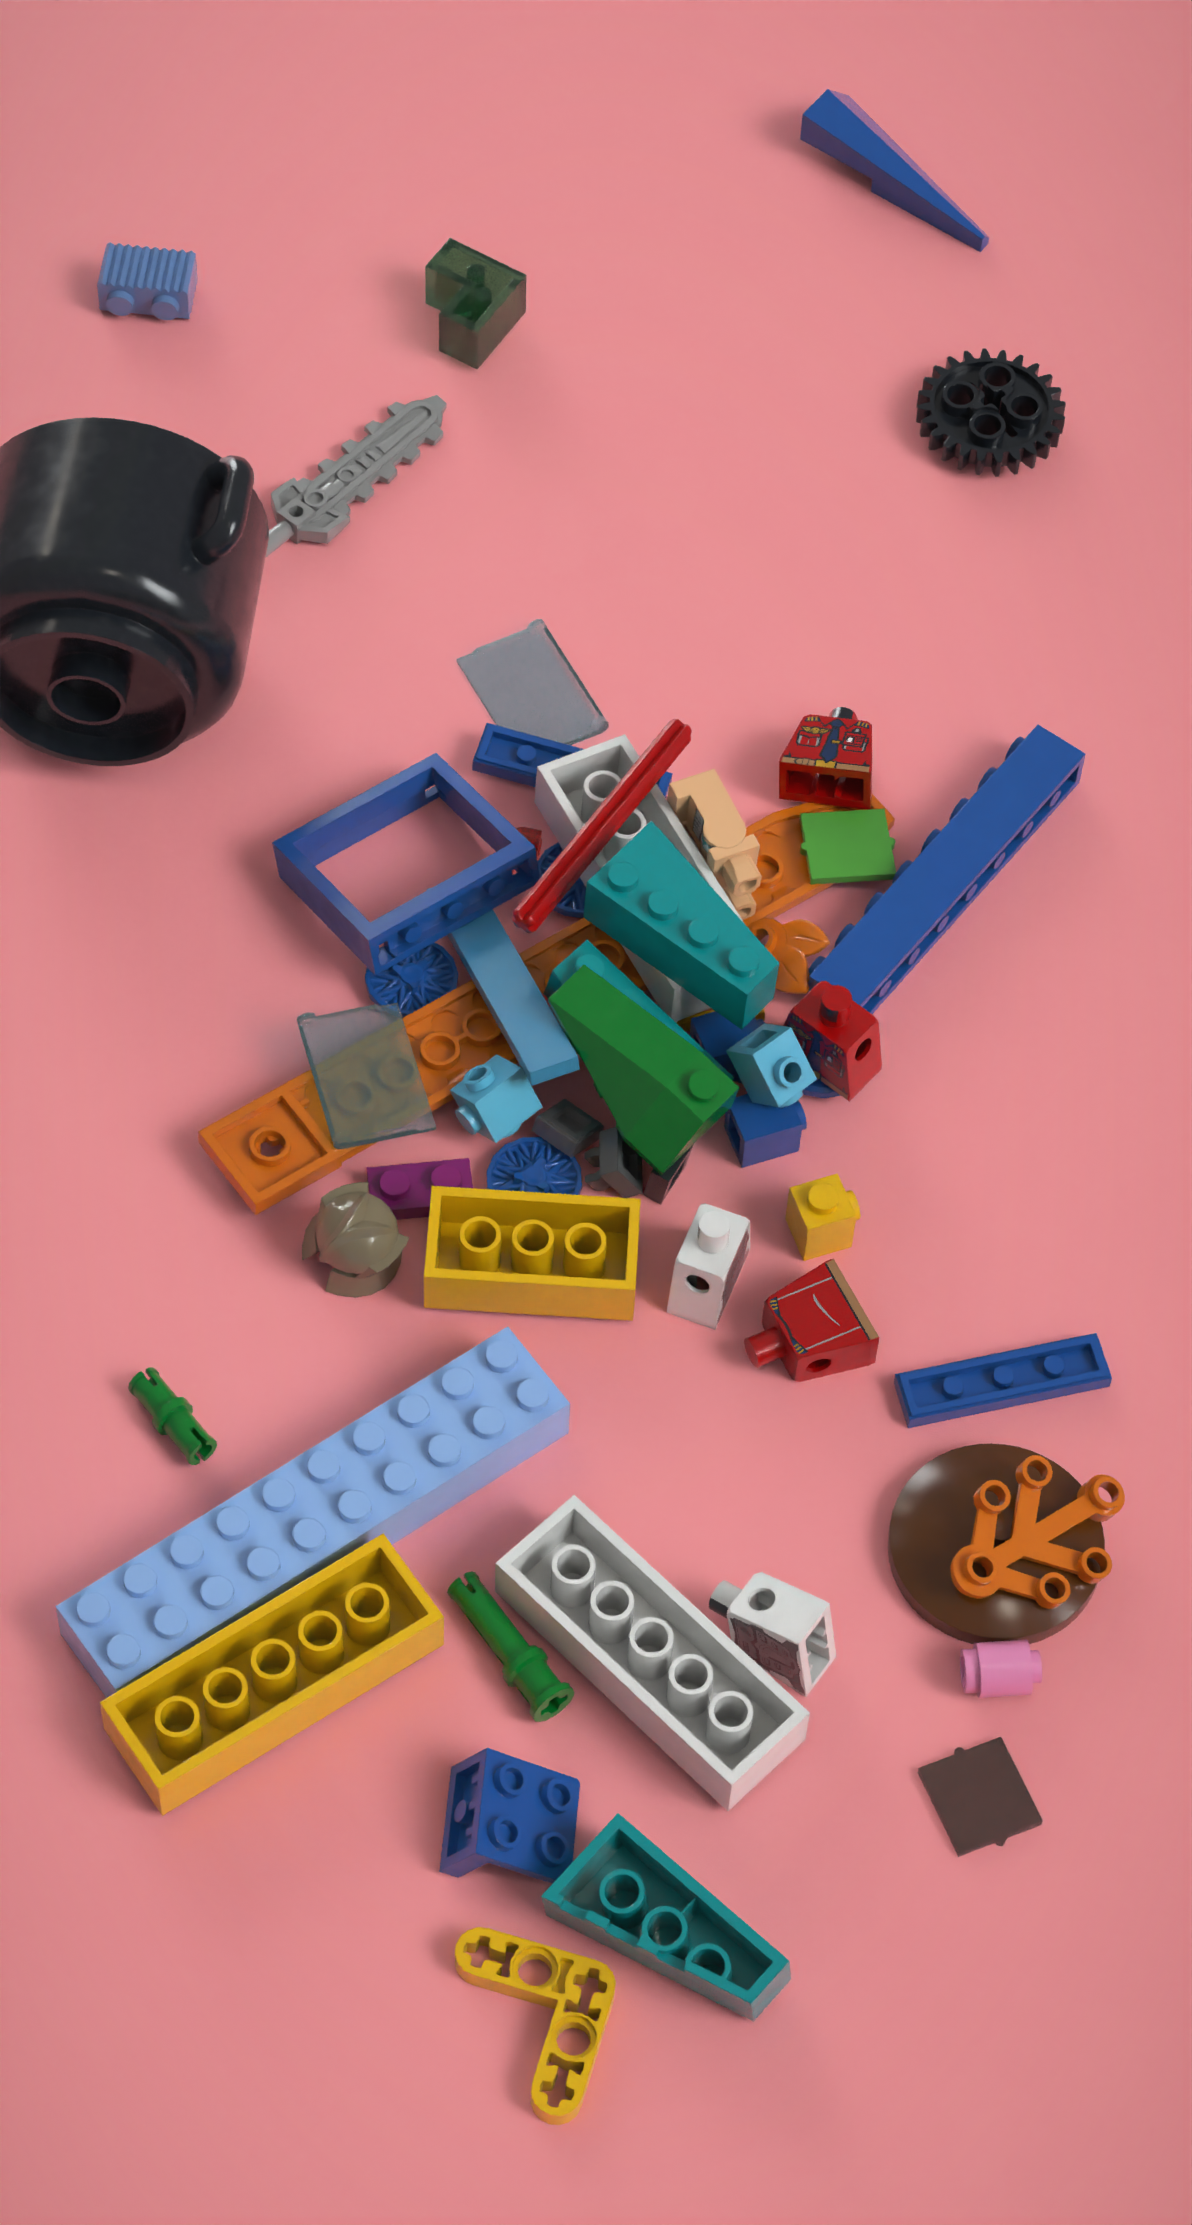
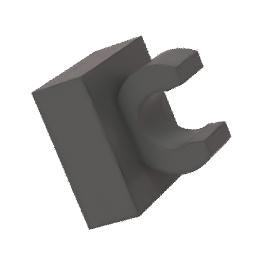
(618, 1165)

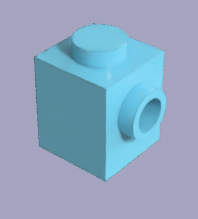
(772, 1065)
(495, 1099)

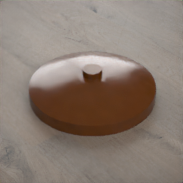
(937, 1520)

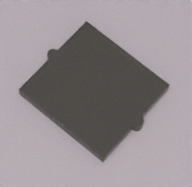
(980, 1796)

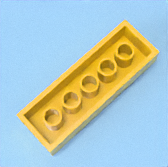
(272, 1673)

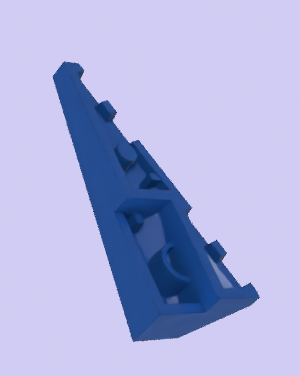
(852, 137)

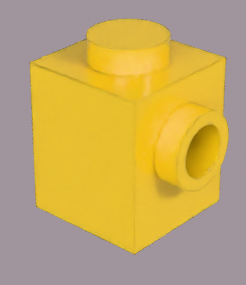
(821, 1216)

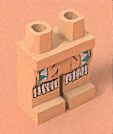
(719, 836)

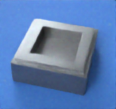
(567, 1128)

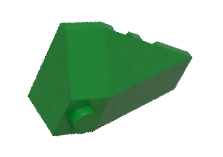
(647, 1074)

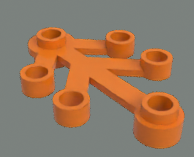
(1031, 1539)

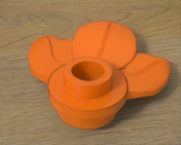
(790, 946)

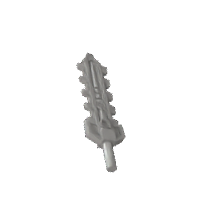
(320, 507)

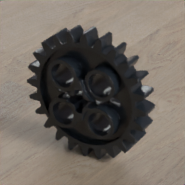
(990, 412)

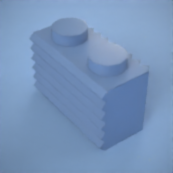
(147, 281)

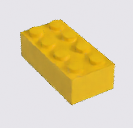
(531, 1253)

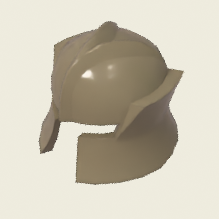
(356, 1238)

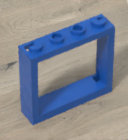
(435, 910)

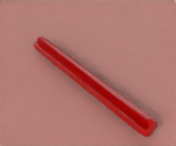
(601, 826)

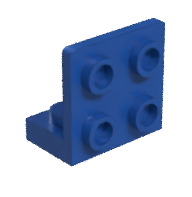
(509, 1817)

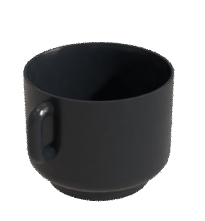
(123, 588)

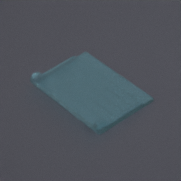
(533, 687)
(365, 1075)

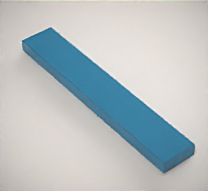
(514, 999)

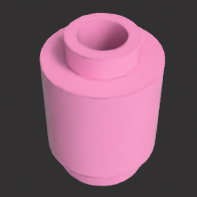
(1000, 1668)

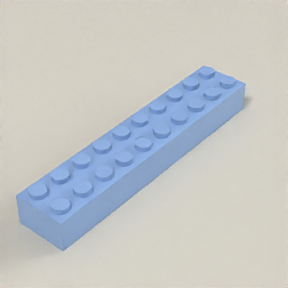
(363, 1481)

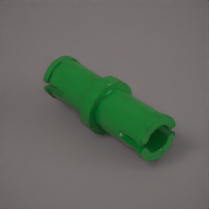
(172, 1416)

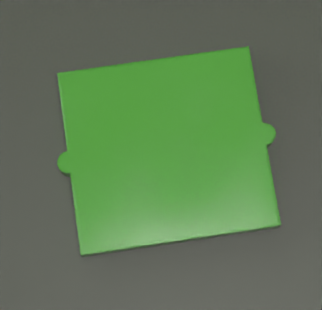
(847, 846)

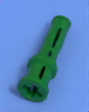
(522, 1664)

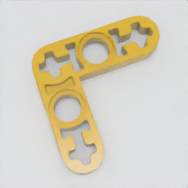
(556, 1993)

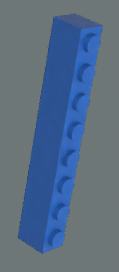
(951, 869)

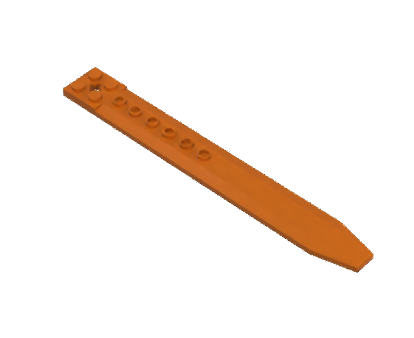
(461, 1034)

